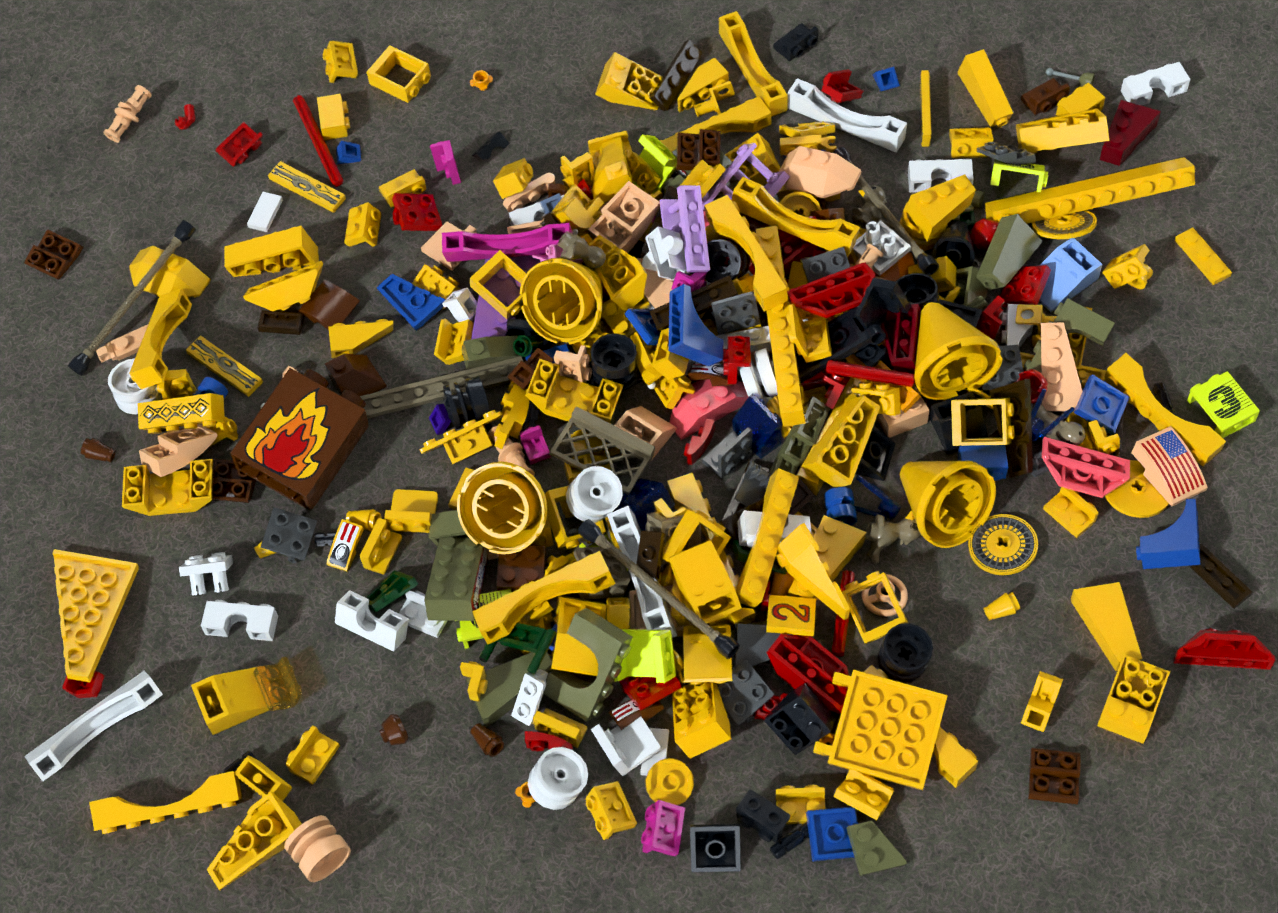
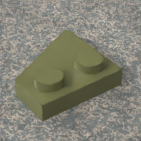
(872, 849)

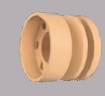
(317, 848)

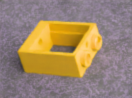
(387, 61)
(487, 271)
(959, 422)
(552, 497)
(686, 528)
(872, 580)

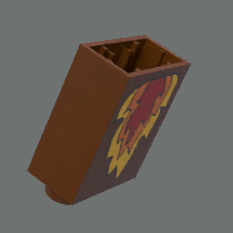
(301, 437)

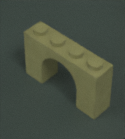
(1076, 320)
(609, 647)

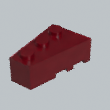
(1127, 130)
(902, 338)

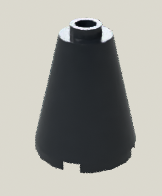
(956, 245)

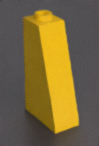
(985, 88)
(1108, 620)

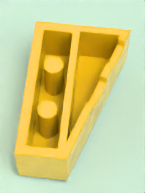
(940, 204)

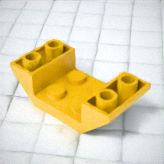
(560, 395)
(168, 494)
(567, 651)

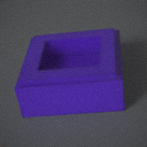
(440, 419)

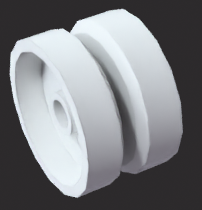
(759, 375)
(126, 391)
(594, 494)
(557, 778)

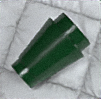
(527, 345)

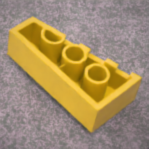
(837, 546)

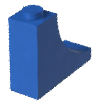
(688, 333)
(1174, 545)

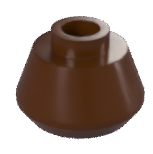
(393, 731)

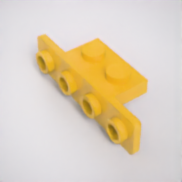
(467, 441)

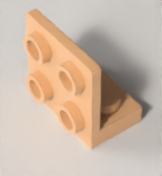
(433, 246)

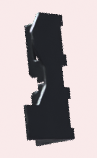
(497, 140)

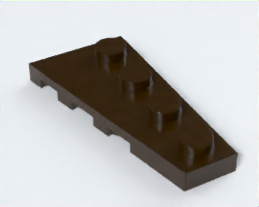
(1020, 449)
(801, 497)

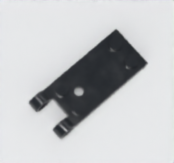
(853, 341)

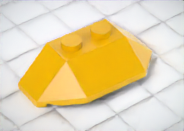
(174, 275)
(286, 289)

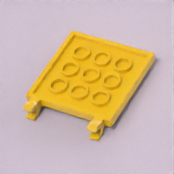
(885, 729)

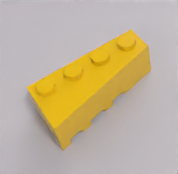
(1063, 131)
(271, 253)
(843, 443)

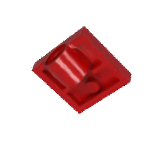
(416, 212)
(1026, 286)
(645, 690)

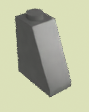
(753, 643)

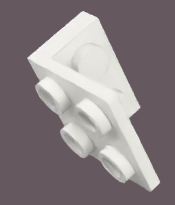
(627, 746)

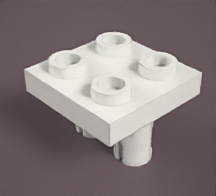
(886, 241)
(197, 565)

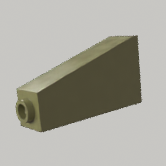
(1007, 252)
(504, 686)

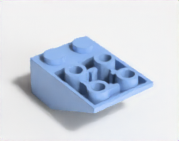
(1071, 272)

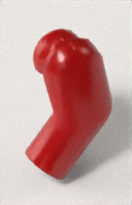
(189, 118)

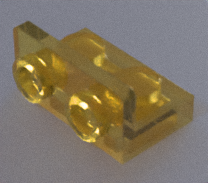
(278, 685)

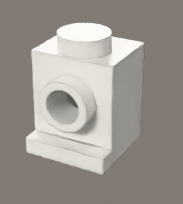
(461, 305)

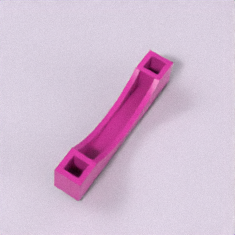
(474, 246)

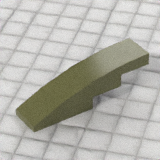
(801, 437)

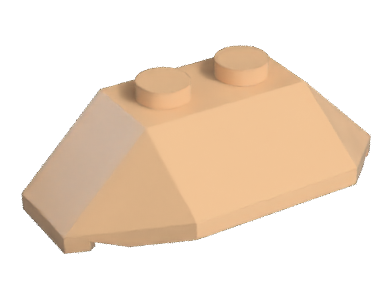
(819, 172)

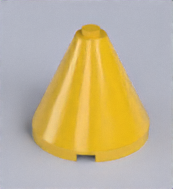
(562, 300)
(952, 354)
(948, 498)
(502, 507)

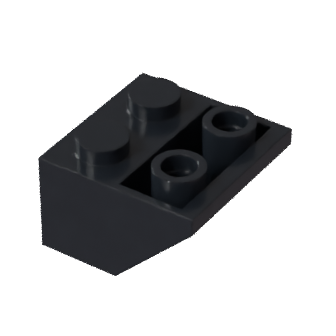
(942, 421)
(800, 719)

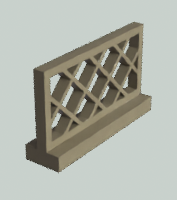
(607, 433)

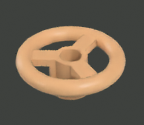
(868, 600)

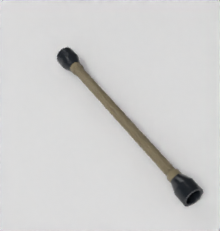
(925, 261)
(81, 362)
(725, 645)

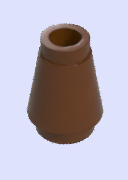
(97, 450)
(487, 740)

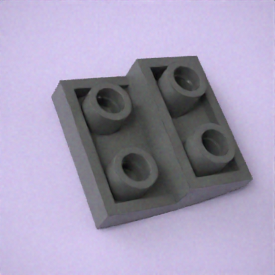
(1007, 154)

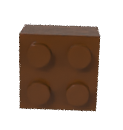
(521, 567)

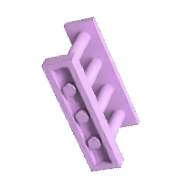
(775, 180)
(687, 218)

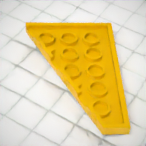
(90, 600)

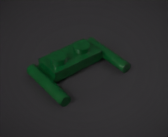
(524, 638)

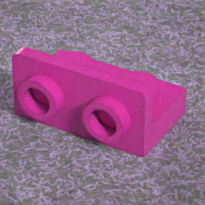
(445, 160)
(663, 828)

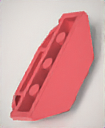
(706, 402)
(1084, 468)

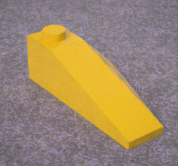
(611, 170)
(621, 274)
(802, 562)
(254, 840)

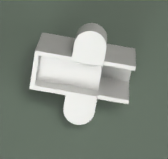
(665, 253)

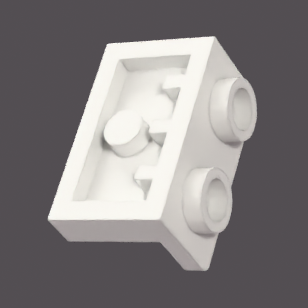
(415, 610)
(529, 696)

